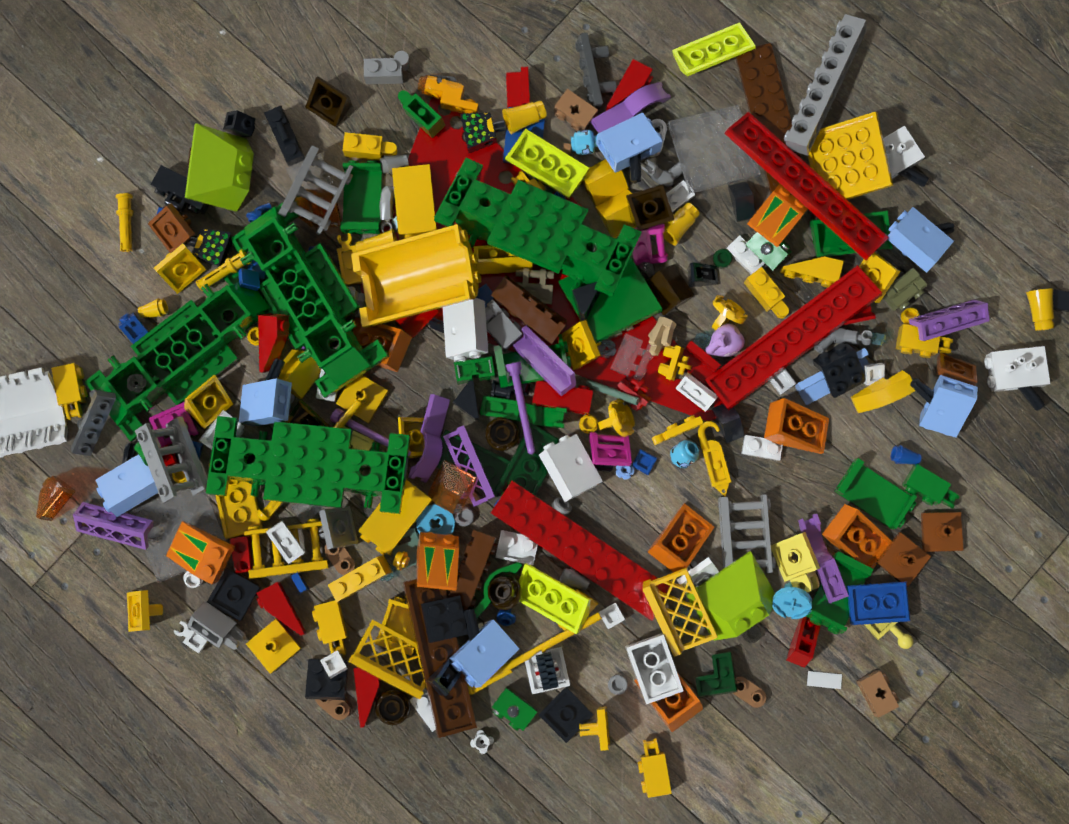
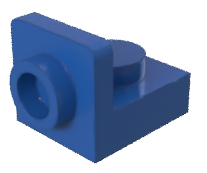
(132, 327)

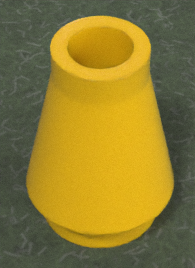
(156, 308)

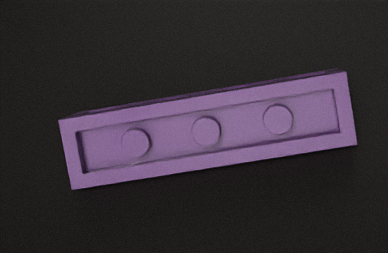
(951, 319)
(545, 362)
(475, 462)
(126, 524)

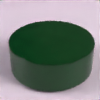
(722, 258)

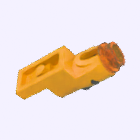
(449, 92)

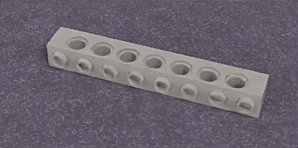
(803, 142)

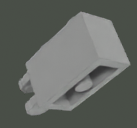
(215, 626)

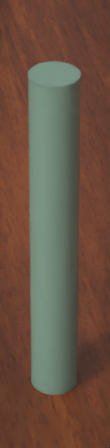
(613, 392)

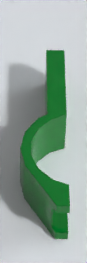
(509, 409)
(486, 601)

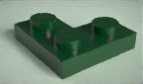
(723, 679)

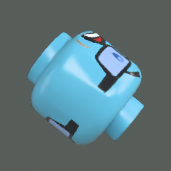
(583, 142)
(684, 454)

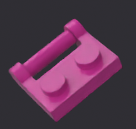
(643, 248)
(160, 420)
(610, 454)

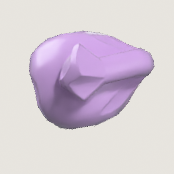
(725, 341)

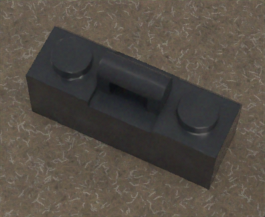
(284, 135)
(174, 185)

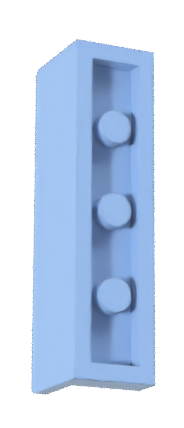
(816, 387)

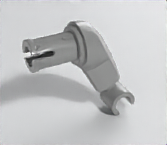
(662, 176)
(386, 206)
(844, 335)

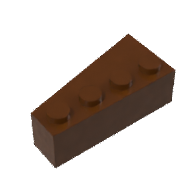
(529, 309)
(472, 568)

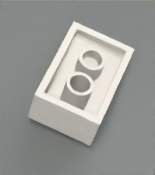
(654, 668)

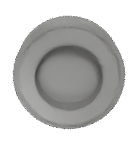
(561, 506)
(464, 517)
(617, 684)

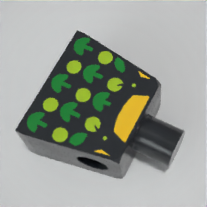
(480, 130)
(211, 246)

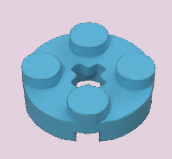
(435, 512)

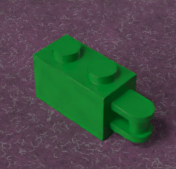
(421, 113)
(929, 487)

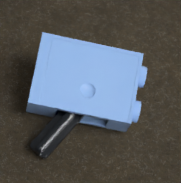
(629, 144)
(920, 238)
(266, 400)
(946, 404)
(126, 484)
(483, 652)

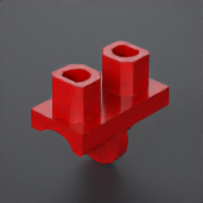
(635, 389)

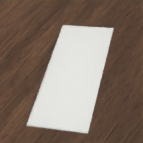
(825, 680)

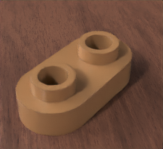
(338, 558)
(748, 691)
(331, 705)

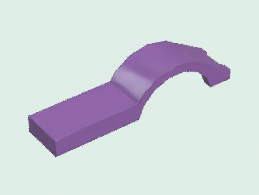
(630, 106)
(431, 431)
(828, 572)

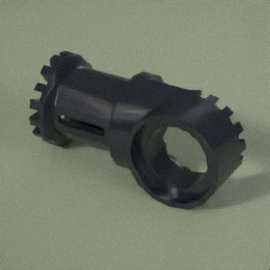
(506, 391)

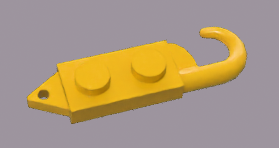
(714, 459)

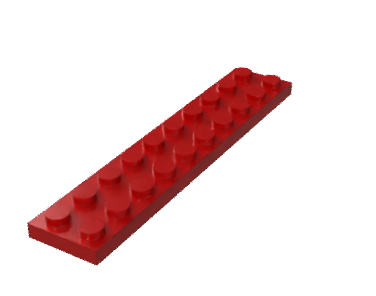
(806, 185)
(793, 337)
(576, 547)

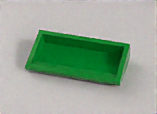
(830, 244)

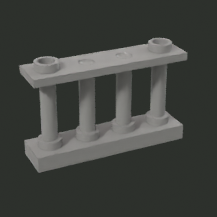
(298, 190)
(186, 454)
(728, 526)

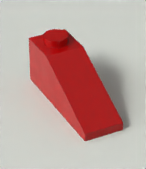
(635, 77)
(272, 337)
(277, 603)
(803, 642)
(366, 691)

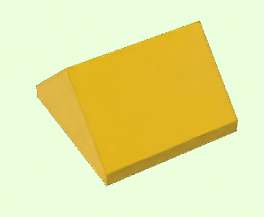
(603, 182)
(615, 213)
(299, 374)
(207, 402)
(412, 427)

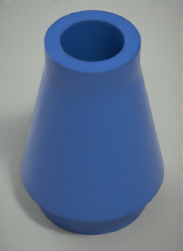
(902, 455)

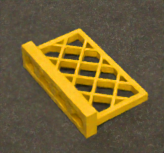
(666, 621)
(382, 672)

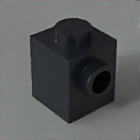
(239, 124)

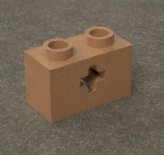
(570, 103)
(869, 686)

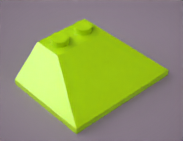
(219, 168)
(736, 597)

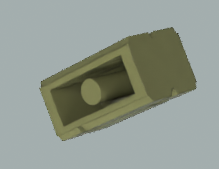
(904, 289)

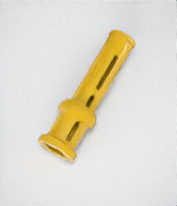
(125, 212)
(230, 266)

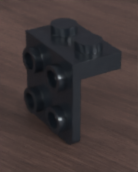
(840, 369)

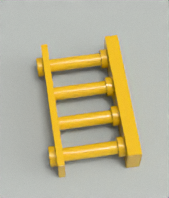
(278, 566)

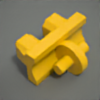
(671, 370)

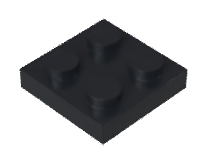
(233, 594)
(444, 619)
(321, 686)
(565, 714)

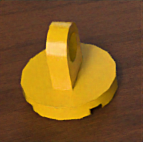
(728, 311)
(620, 418)

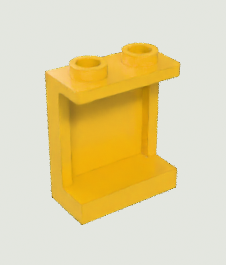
(399, 620)

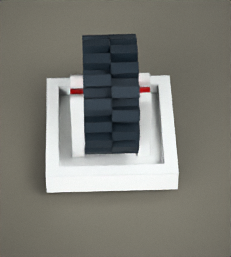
(547, 671)

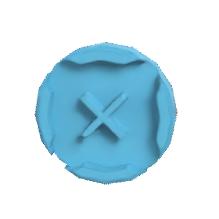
(792, 602)

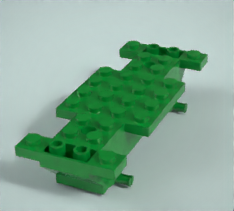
(537, 229)
(313, 297)
(181, 352)
(308, 465)

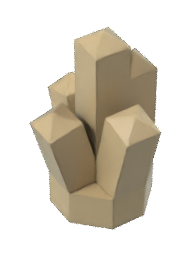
(661, 335)

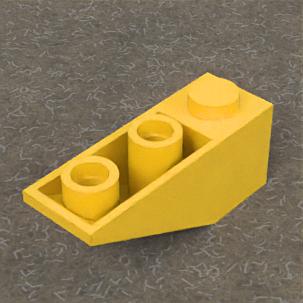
(820, 270)

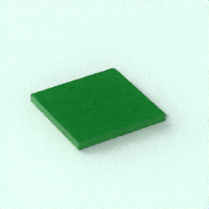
(628, 305)

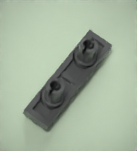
(590, 78)
(93, 422)

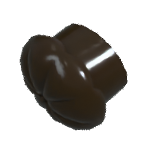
(502, 433)
(505, 592)
(392, 707)

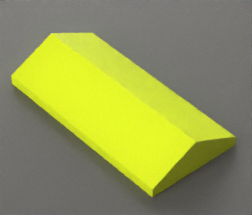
(713, 49)
(547, 163)
(553, 599)

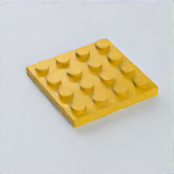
(852, 156)

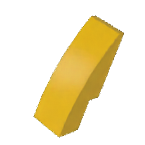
(883, 392)

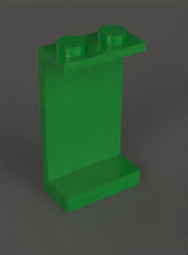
(362, 198)
(527, 374)
(875, 495)
(836, 614)

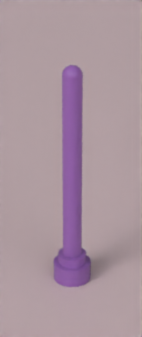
(514, 371)
(338, 413)

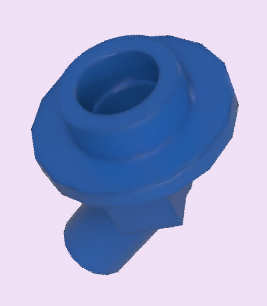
(253, 215)
(505, 617)

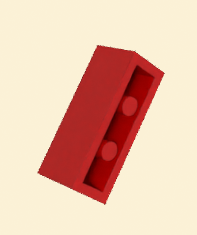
(575, 400)

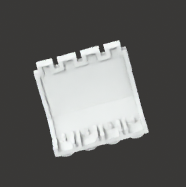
(30, 413)

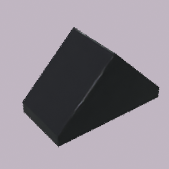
(742, 201)
(702, 275)
(585, 299)
(467, 401)
(729, 423)
(444, 678)

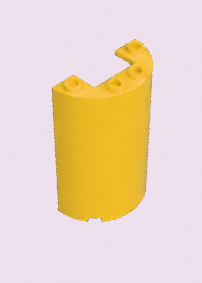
(416, 275)

